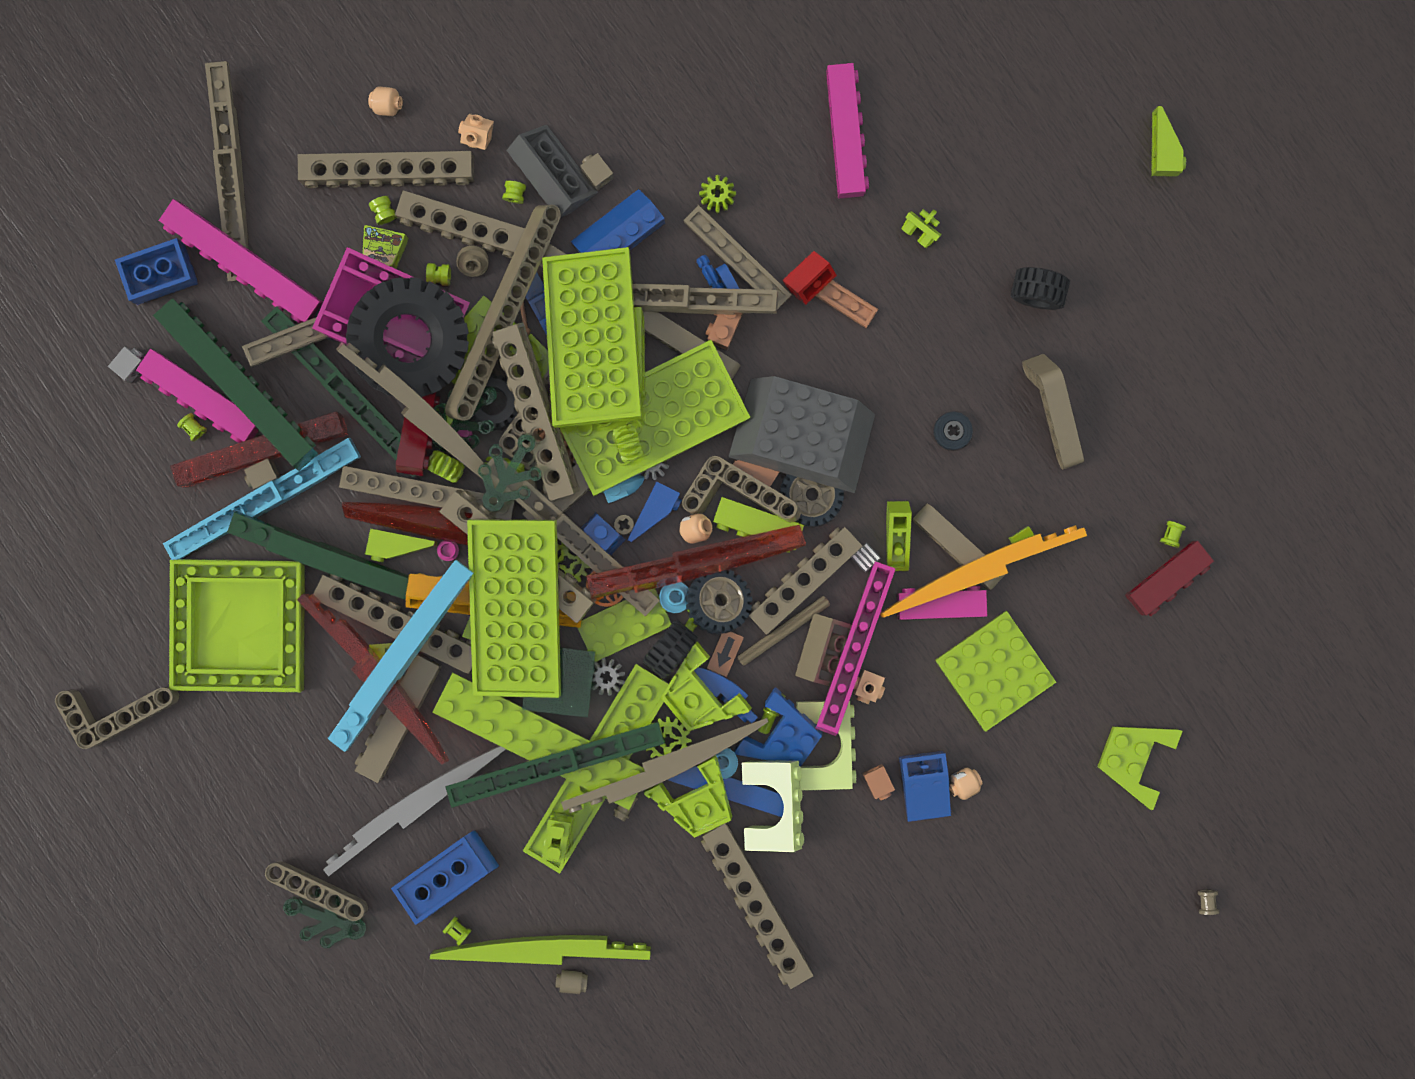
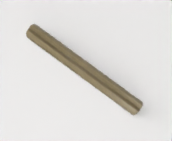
(784, 630)

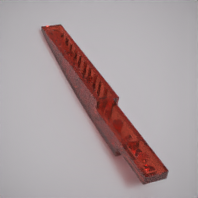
(407, 518)
(696, 562)
(397, 699)

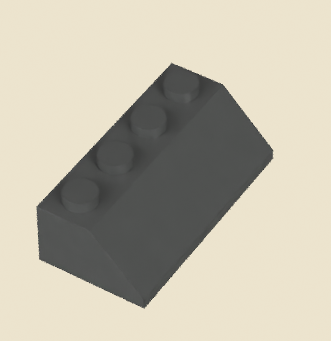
(551, 170)

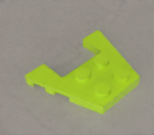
(692, 699)
(1127, 755)
(701, 808)

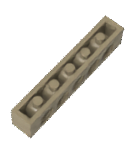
(411, 203)
(849, 546)

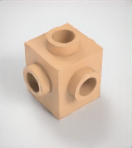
(476, 131)
(876, 687)

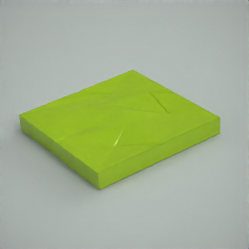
(236, 625)

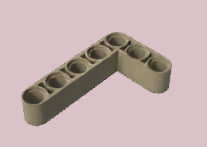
(1057, 407)
(515, 432)
(741, 486)
(116, 719)

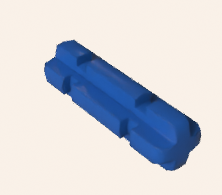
(709, 272)

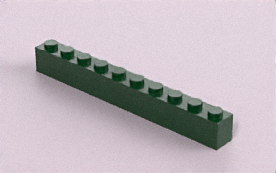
(236, 384)

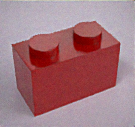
(809, 277)

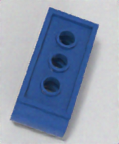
(477, 863)

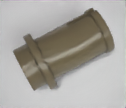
(622, 813)

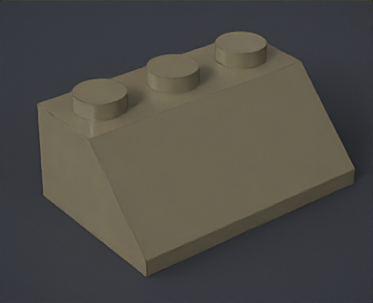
(822, 649)

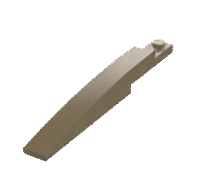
(227, 154)
(704, 300)
(416, 409)
(574, 537)
(663, 768)

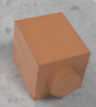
(879, 782)

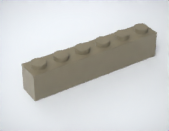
(390, 731)

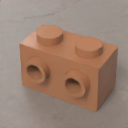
(723, 329)

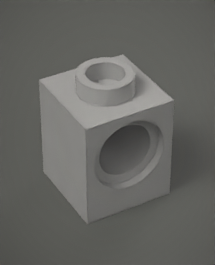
(126, 363)

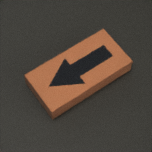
(725, 653)

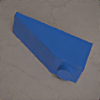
(658, 506)

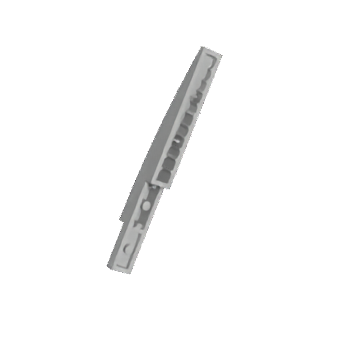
(410, 807)

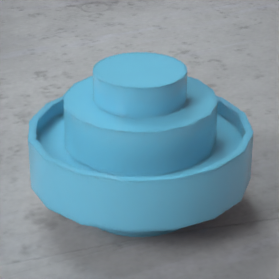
(674, 597)
(728, 763)

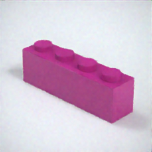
(957, 604)

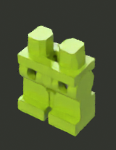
(557, 838)

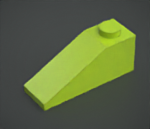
(1166, 148)
(898, 534)
(392, 545)

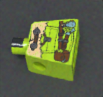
(384, 245)

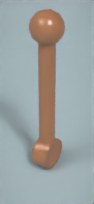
(524, 318)

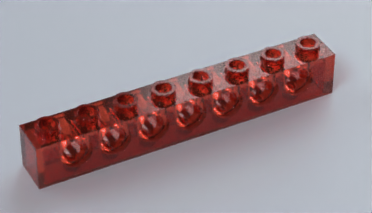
(252, 452)

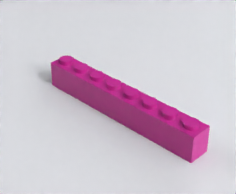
(241, 261)
(855, 648)

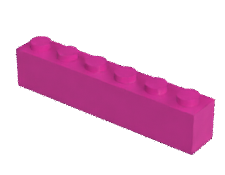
(846, 130)
(197, 395)

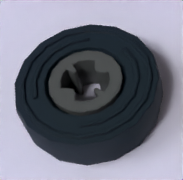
(964, 430)

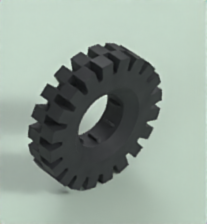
(425, 302)

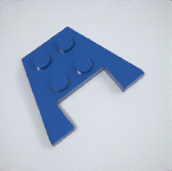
(791, 738)

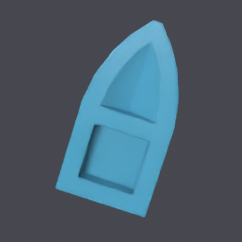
(624, 489)

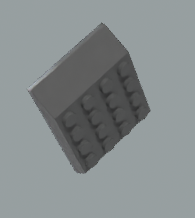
(803, 432)

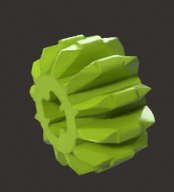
(710, 189)
(628, 443)
(445, 466)

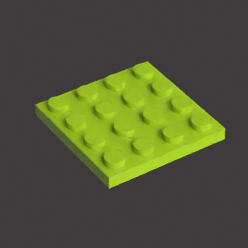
(995, 671)

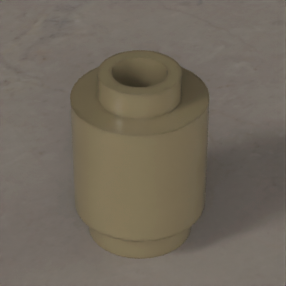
(571, 982)

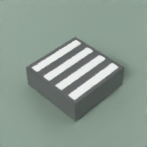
(865, 557)

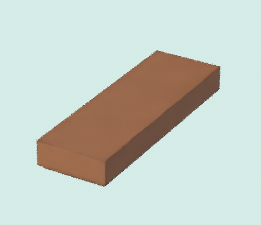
(847, 303)

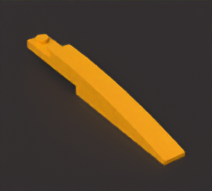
(983, 568)

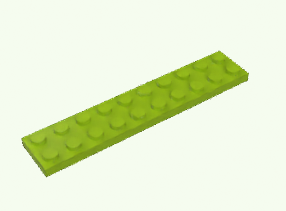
(631, 709)
(526, 734)

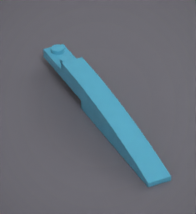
(263, 499)
(400, 655)

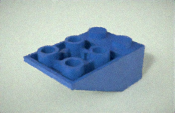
(925, 785)

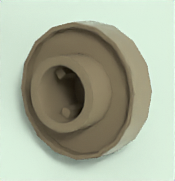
(472, 261)

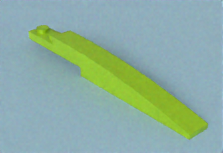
(543, 950)

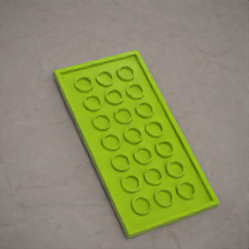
(591, 338)
(682, 407)
(514, 608)

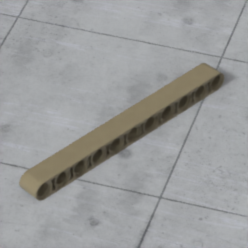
(495, 319)
(666, 330)

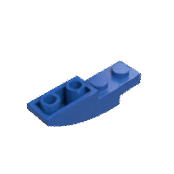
(719, 684)

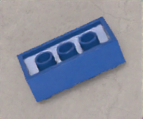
(622, 226)

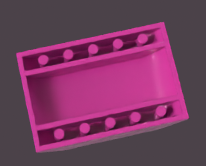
(355, 277)

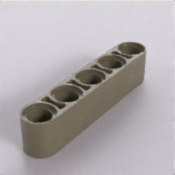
(950, 539)
(307, 884)

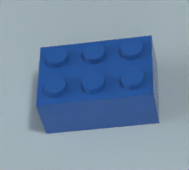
(156, 271)

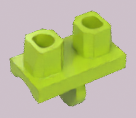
(914, 221)

